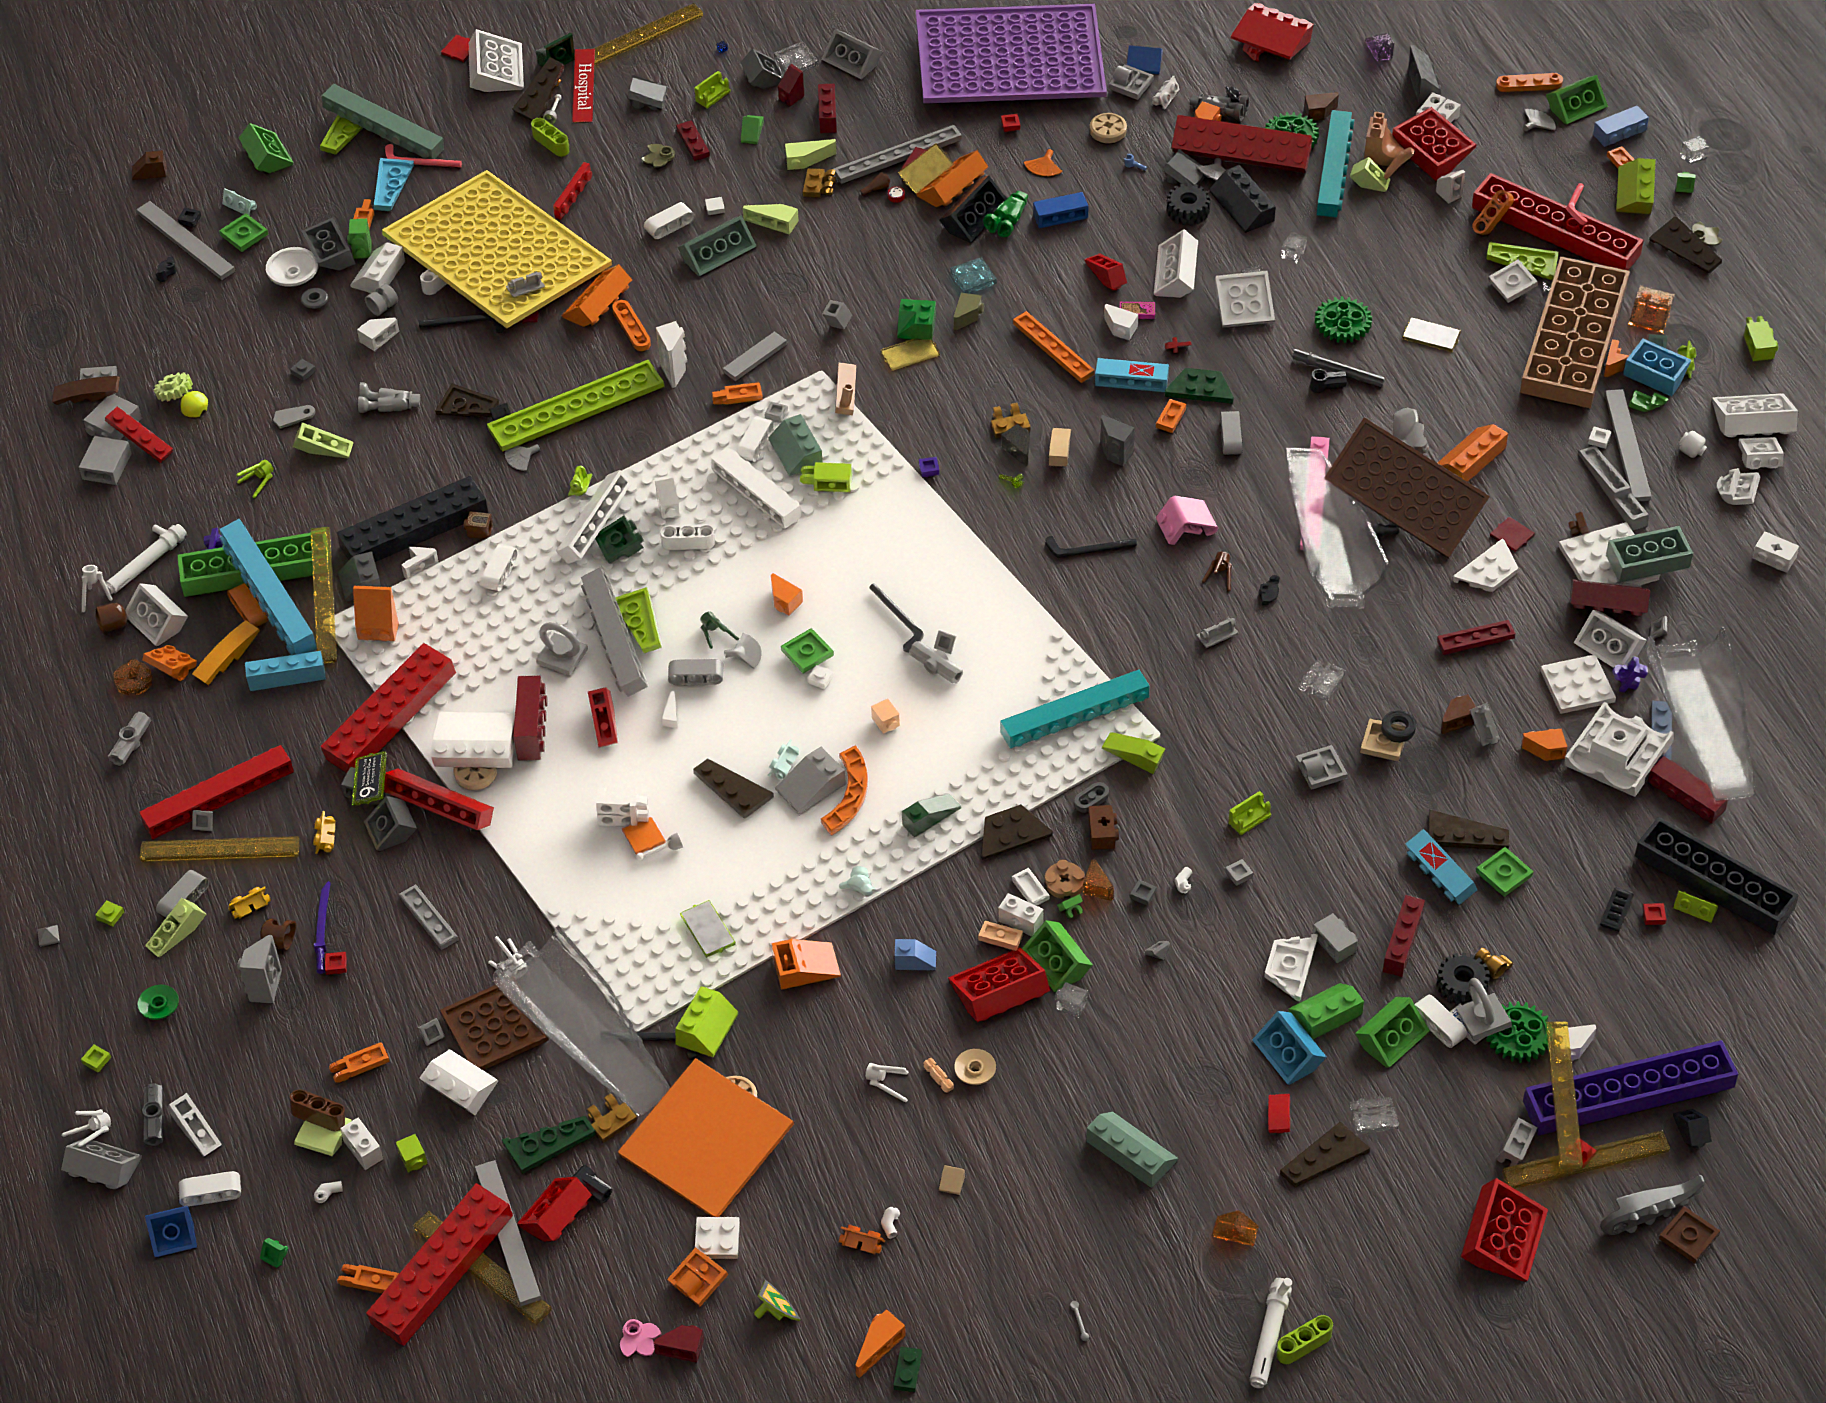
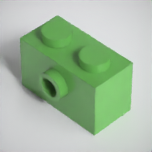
(359, 238)

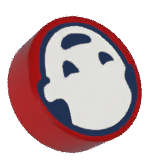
(896, 194)

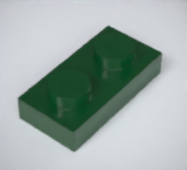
(907, 1369)

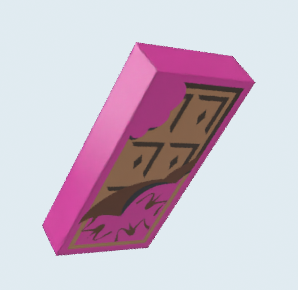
(1145, 310)

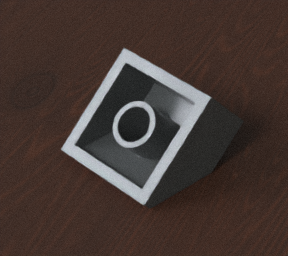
(761, 70)
(1116, 440)
(358, 572)
(390, 823)

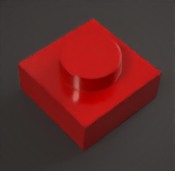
(1010, 122)
(1654, 914)
(335, 963)

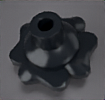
(1233, 93)

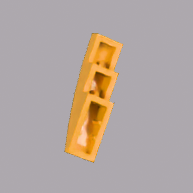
(223, 654)

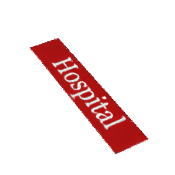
(583, 85)

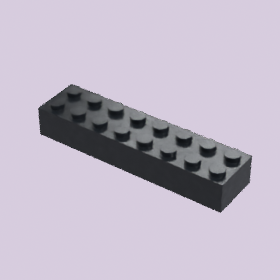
(413, 521)
(1716, 875)

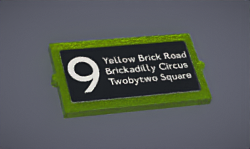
(369, 778)

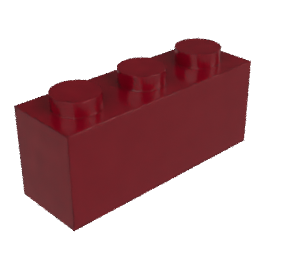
(827, 108)

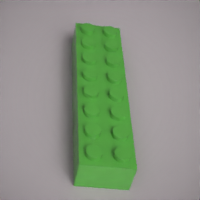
(213, 570)

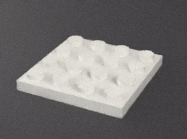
(1588, 555)

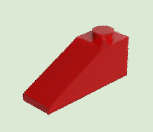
(1107, 270)
(603, 716)

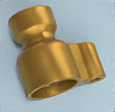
(1495, 964)

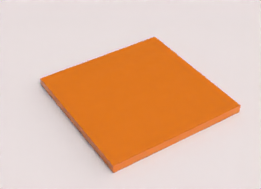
(706, 1138)

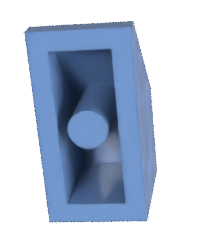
(914, 955)

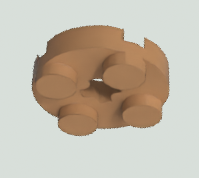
(1060, 870)

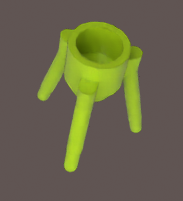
(261, 470)

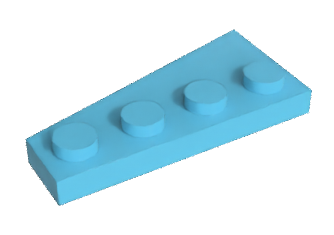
(390, 181)

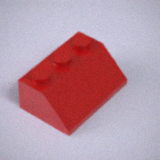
(555, 1208)

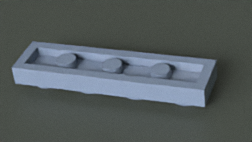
(1661, 721)

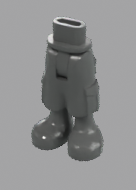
(1227, 108)

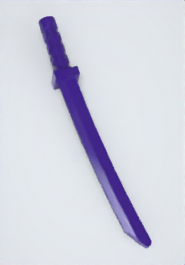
(320, 946)

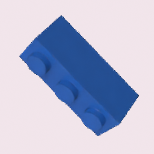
(1060, 210)

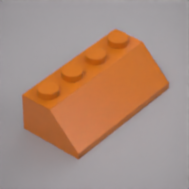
(954, 180)
(598, 297)
(1475, 451)

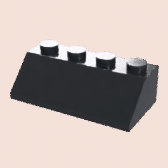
(1243, 199)
(967, 214)

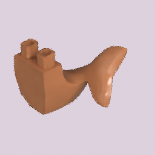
(1383, 147)

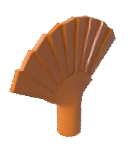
(1043, 166)

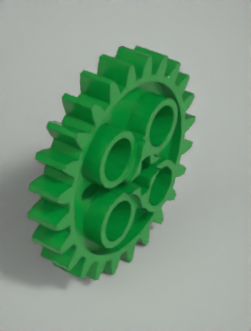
(1298, 125)
(1343, 319)
(1521, 1032)

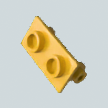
(322, 839)
(241, 904)

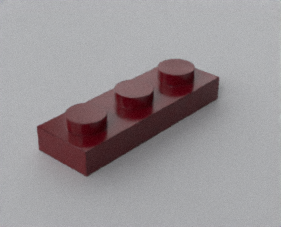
(693, 140)

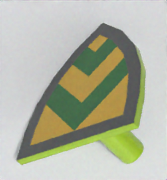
(774, 1303)

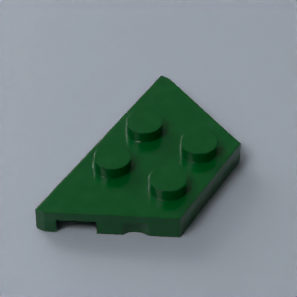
(1200, 385)

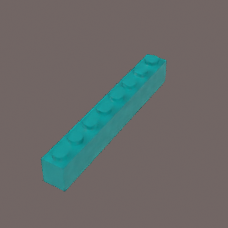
(1334, 164)
(1074, 709)

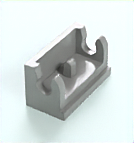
(1517, 1142)

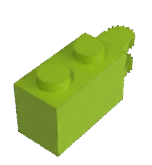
(1760, 339)
(828, 476)

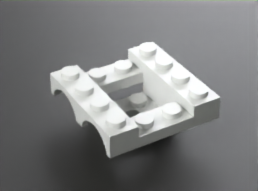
(1606, 758)

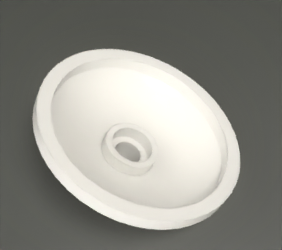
(291, 266)

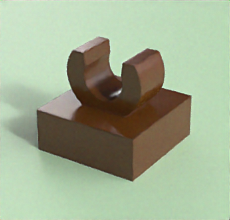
(1579, 525)

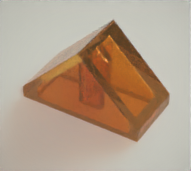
(1097, 883)
(1236, 1227)

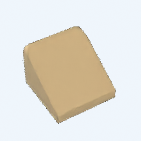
(952, 1180)

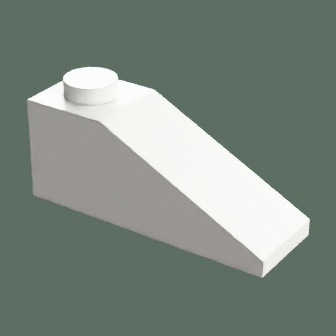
(193, 1124)

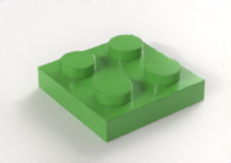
(243, 232)
(807, 650)
(1504, 871)

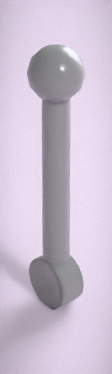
(1075, 1306)

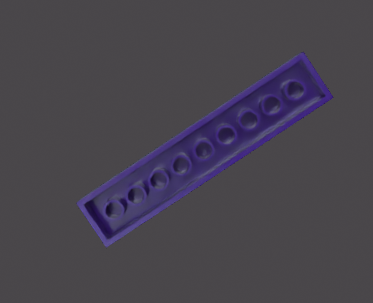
(1638, 1085)

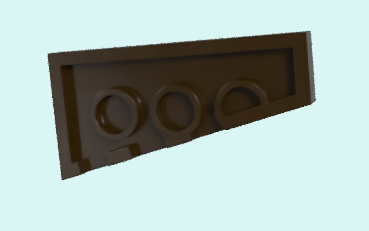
(1465, 833)
(1324, 1154)

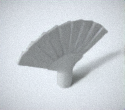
(1539, 120)
(1213, 171)
(519, 456)
(747, 650)

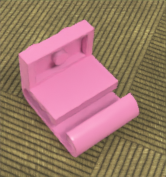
(1185, 515)

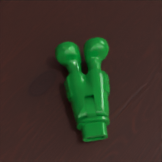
(1006, 214)

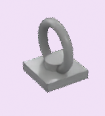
(560, 652)
(1484, 1014)

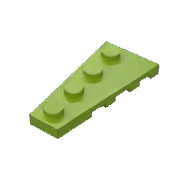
(640, 618)

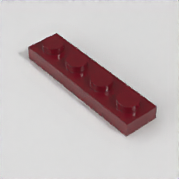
(1476, 637)

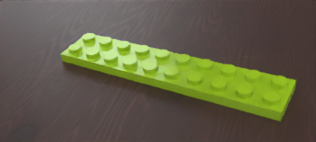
(575, 405)

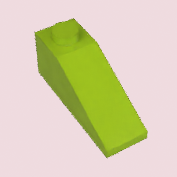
(1134, 750)

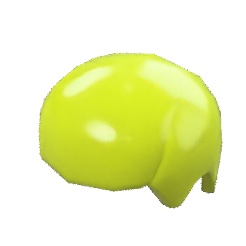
(193, 404)

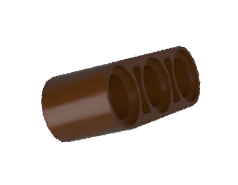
(317, 1110)

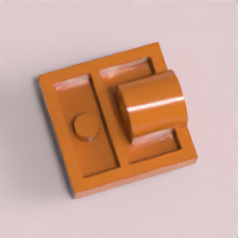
(170, 661)
(697, 1277)

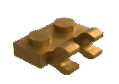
(814, 182)
(1001, 425)
(613, 1122)

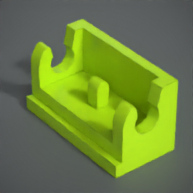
(711, 90)
(1249, 813)

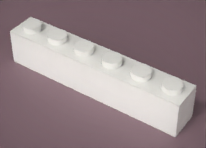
(756, 487)
(594, 517)

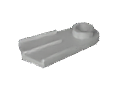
(293, 415)

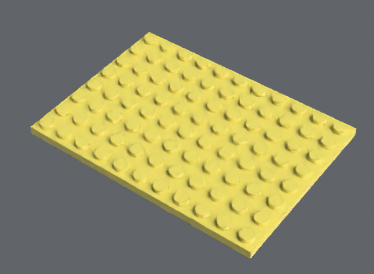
(492, 234)

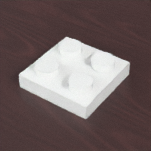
(1513, 281)
(718, 1237)

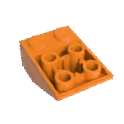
(804, 962)

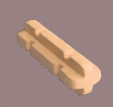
(938, 1075)

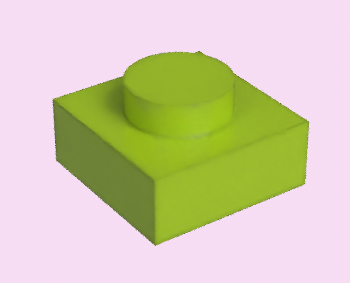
(109, 913)
(96, 1058)

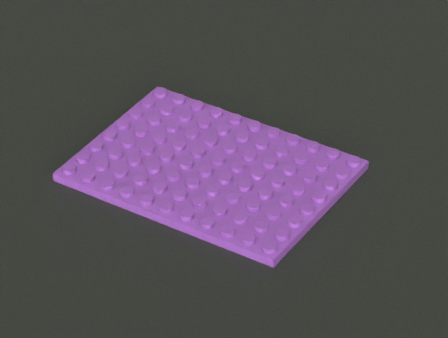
(1010, 53)

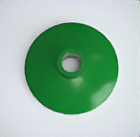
(158, 995)

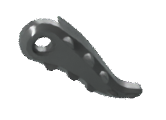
(1648, 1205)

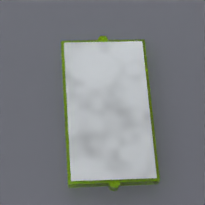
(707, 928)

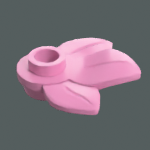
(639, 1341)

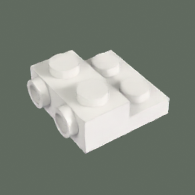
(1761, 452)

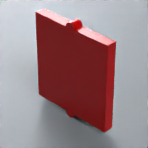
(457, 48)

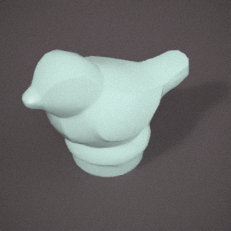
(859, 881)

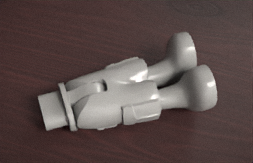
(387, 399)

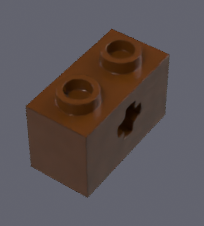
(1102, 827)

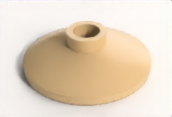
(975, 1060)

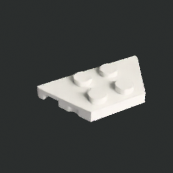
(1490, 568)
(1290, 964)

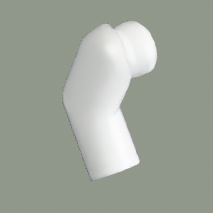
(1181, 880)
(326, 1190)
(887, 1221)

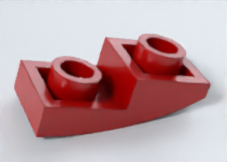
(1279, 1113)

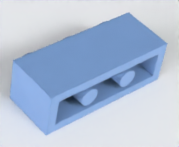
(1620, 126)

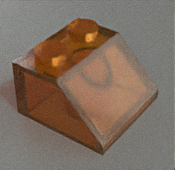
(1651, 309)

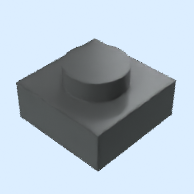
(303, 369)
(1143, 892)

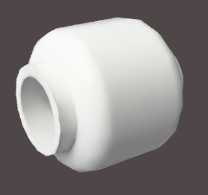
(1692, 444)

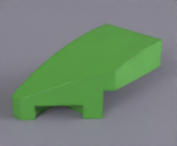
(1645, 402)

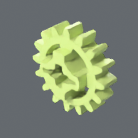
(173, 387)

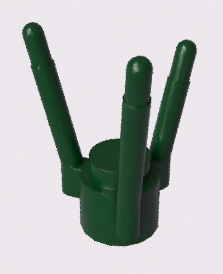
(711, 623)

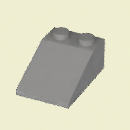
(811, 780)

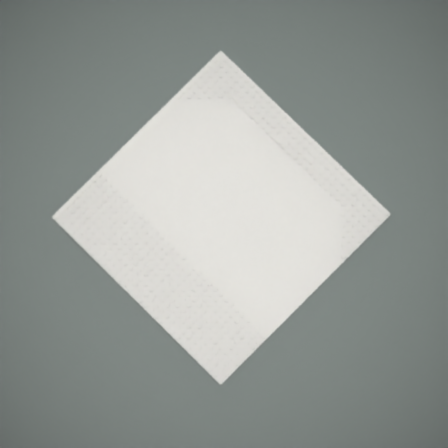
(776, 868)

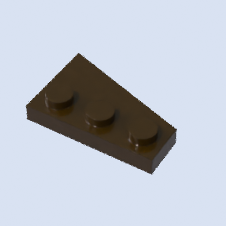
(465, 402)

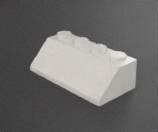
(1176, 266)

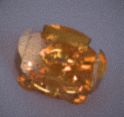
(131, 669)

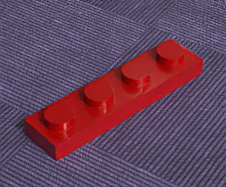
(572, 190)
(138, 434)

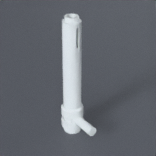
(167, 541)
(1277, 1304)

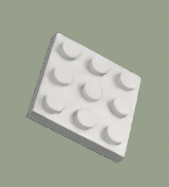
(1244, 299)
(1577, 684)

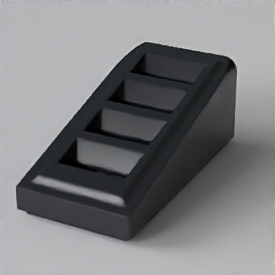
(1619, 897)

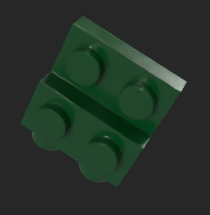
(619, 539)

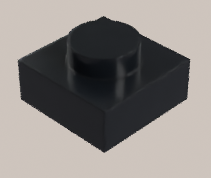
(189, 217)
(499, 411)

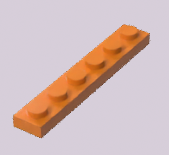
(1053, 347)

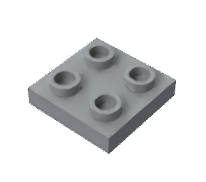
(1130, 81)
(1321, 767)

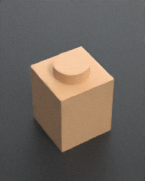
(885, 716)

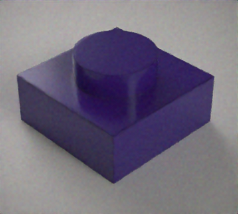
(929, 467)

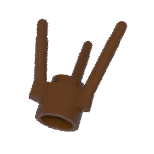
(1220, 564)

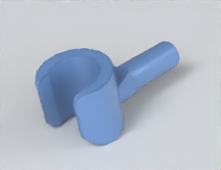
(1129, 162)

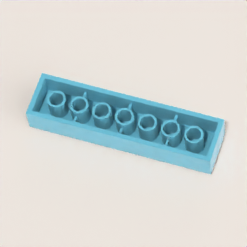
(267, 588)

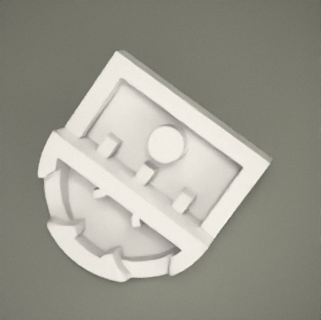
(1738, 487)

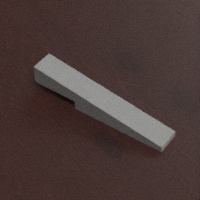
(1615, 488)

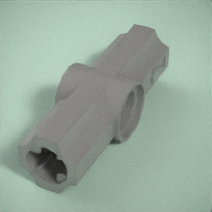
(936, 662)
(129, 738)

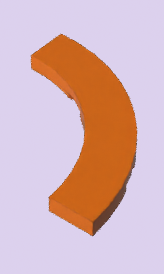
(854, 794)

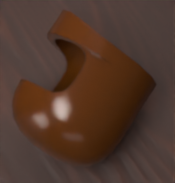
(110, 617)
(280, 938)

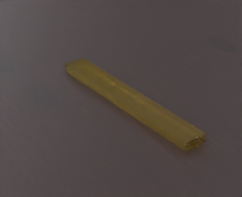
(647, 32)
(323, 593)
(219, 848)
(1564, 1095)
(1606, 1155)
(490, 1274)

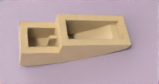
(1059, 447)

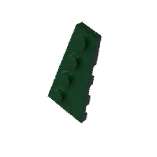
(538, 1147)

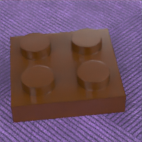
(1689, 1234)

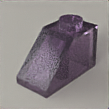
(1381, 46)

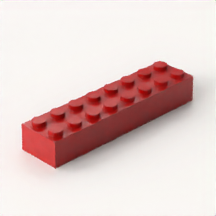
(1242, 143)
(389, 707)
(439, 1264)

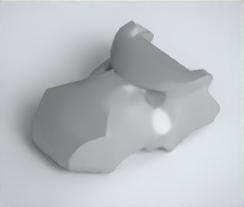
(1409, 429)

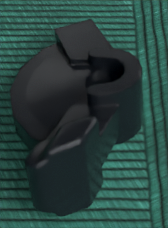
(166, 268)
(1269, 590)

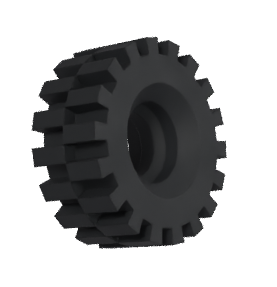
(1188, 212)
(1458, 965)

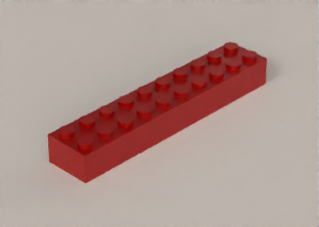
(1556, 225)

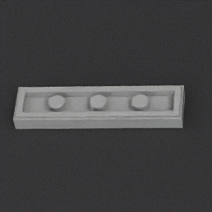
(754, 356)
(428, 917)

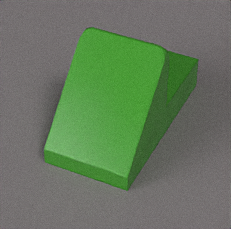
(751, 129)

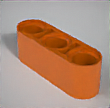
(1501, 209)
(247, 605)

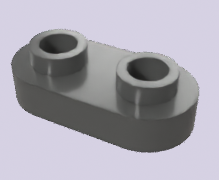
(1090, 797)

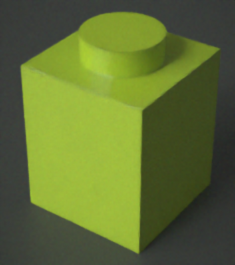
(411, 1153)

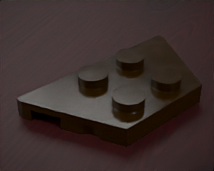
(1011, 830)

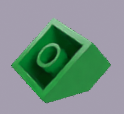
(916, 319)

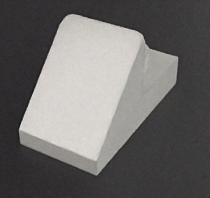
(420, 560)

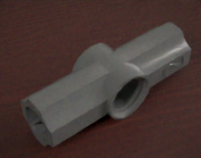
(153, 1123)

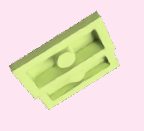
(319, 1138)

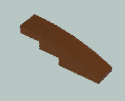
(83, 389)

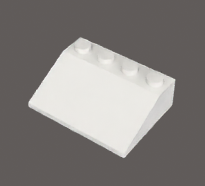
(495, 63)
(1755, 415)
(473, 740)

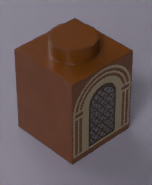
(478, 525)

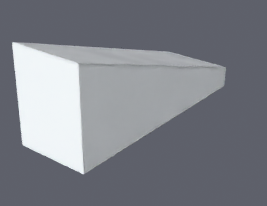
(669, 716)

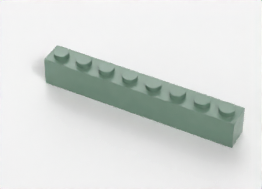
(382, 122)

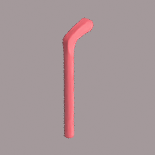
(389, 149)
(1570, 207)

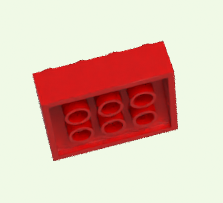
(1273, 31)
(1435, 142)
(1000, 984)
(1504, 1231)

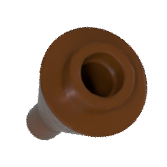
(879, 182)

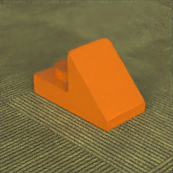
(1615, 360)

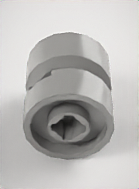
(381, 299)

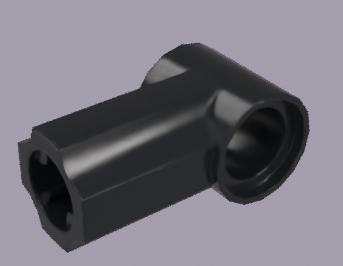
(1321, 379)
(599, 1190)

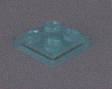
(973, 275)

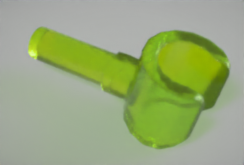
(1016, 481)

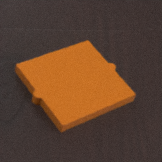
(643, 836)

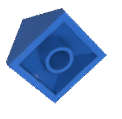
(1145, 58)
(171, 1231)

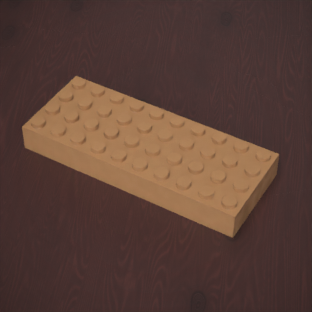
(1575, 332)

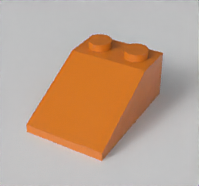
(375, 613)

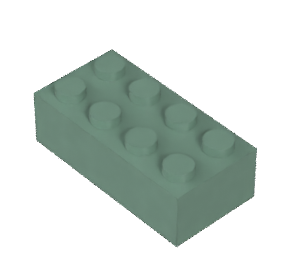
(1649, 554)

